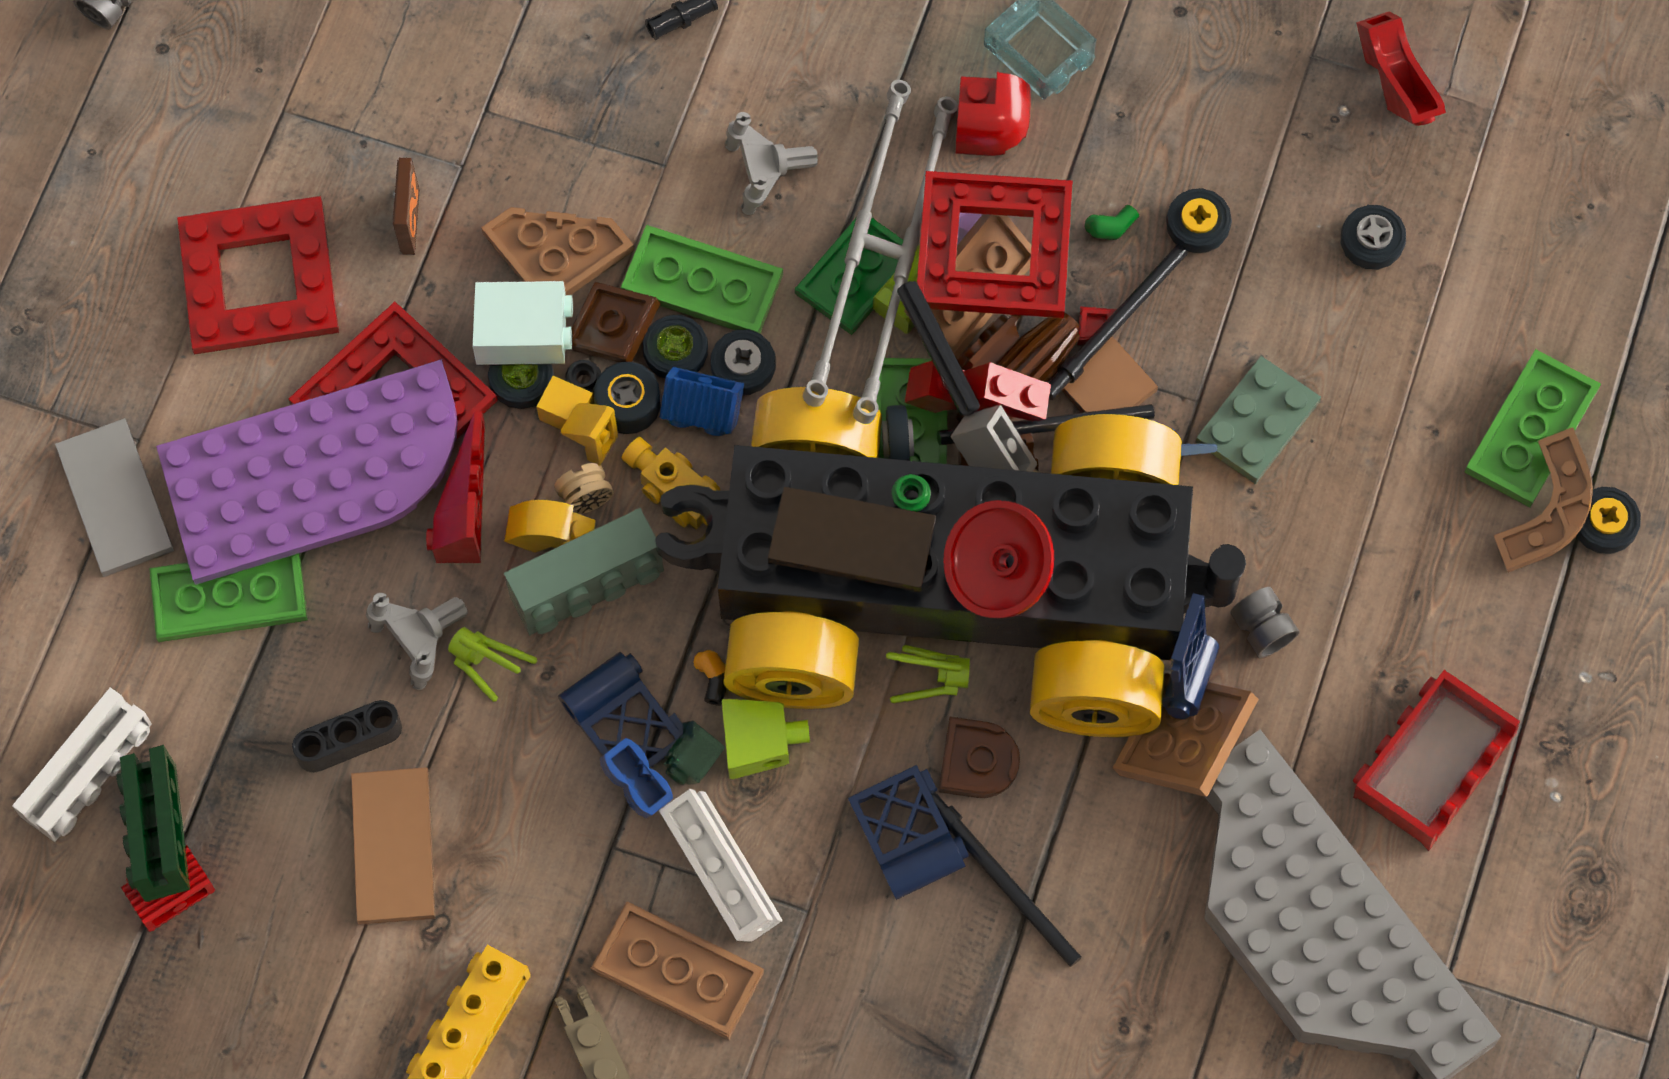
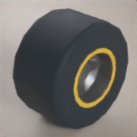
(625, 384)

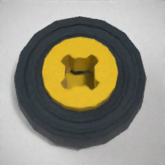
(1198, 234)
(1605, 535)

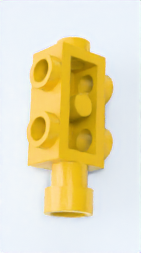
(640, 456)

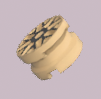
(584, 488)

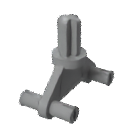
(763, 160)
(415, 630)

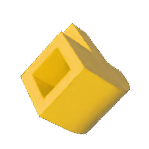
(545, 524)

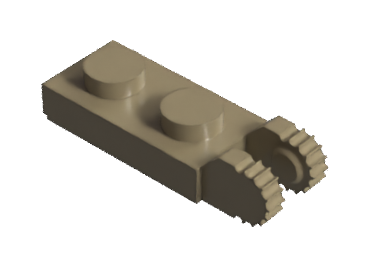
(591, 1040)

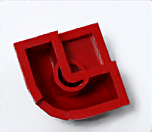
(992, 114)

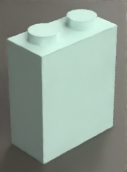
(521, 322)

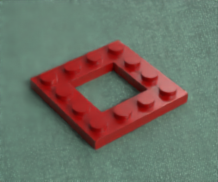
(1032, 295)
(222, 329)
(399, 335)

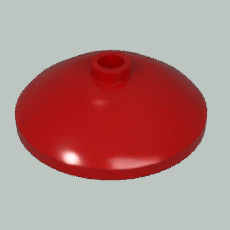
(978, 555)

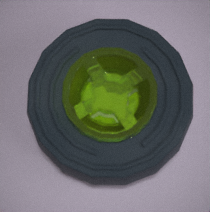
(671, 334)
(519, 393)

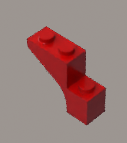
(1403, 81)
(992, 385)

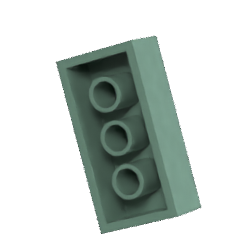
(584, 572)

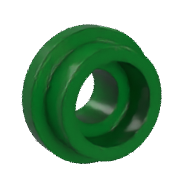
(907, 483)

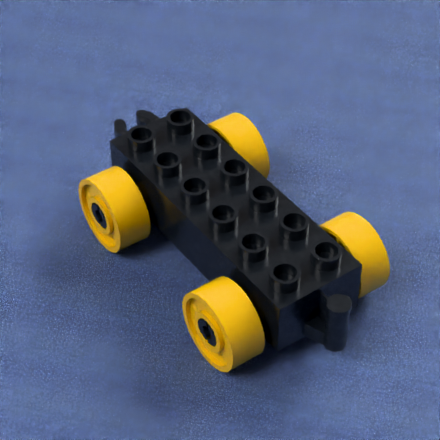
(1100, 623)

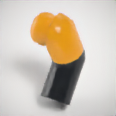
(714, 669)

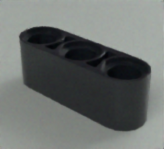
(328, 732)

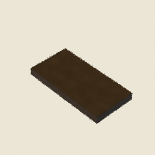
(852, 539)

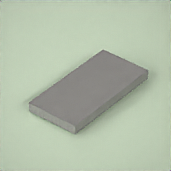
(114, 497)

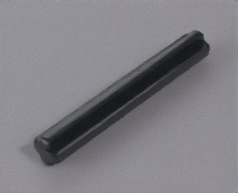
(938, 348)

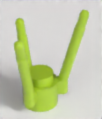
(473, 647)
(952, 672)

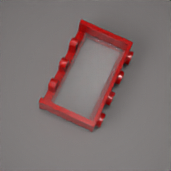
(1435, 758)

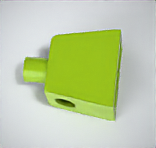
(758, 736)

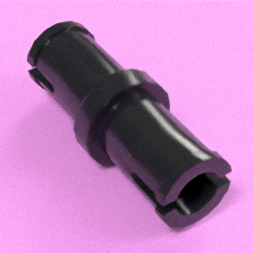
(679, 16)

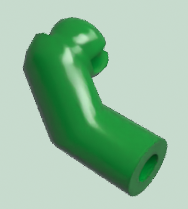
(1111, 227)

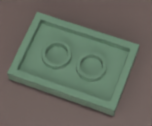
(1258, 419)

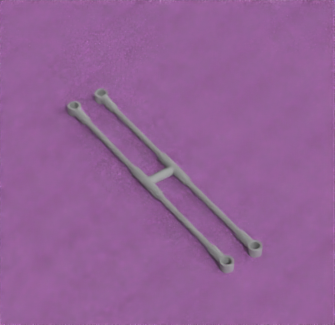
(860, 240)

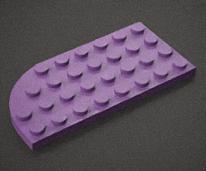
(310, 471)

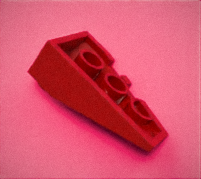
(458, 516)

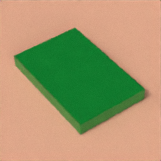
(823, 281)

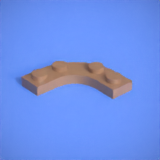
(1564, 513)

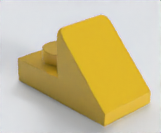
(593, 428)

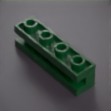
(153, 825)

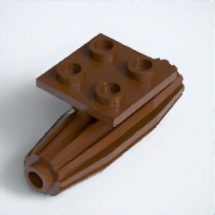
(1033, 354)

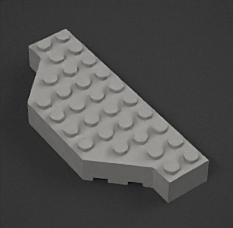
(1324, 929)

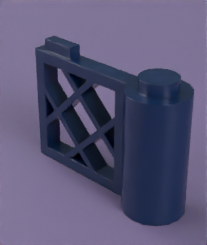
(1190, 663)
(607, 690)
(925, 857)

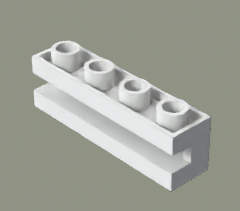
(82, 765)
(720, 865)

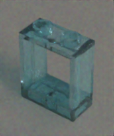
(1018, 17)

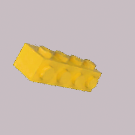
(472, 1019)

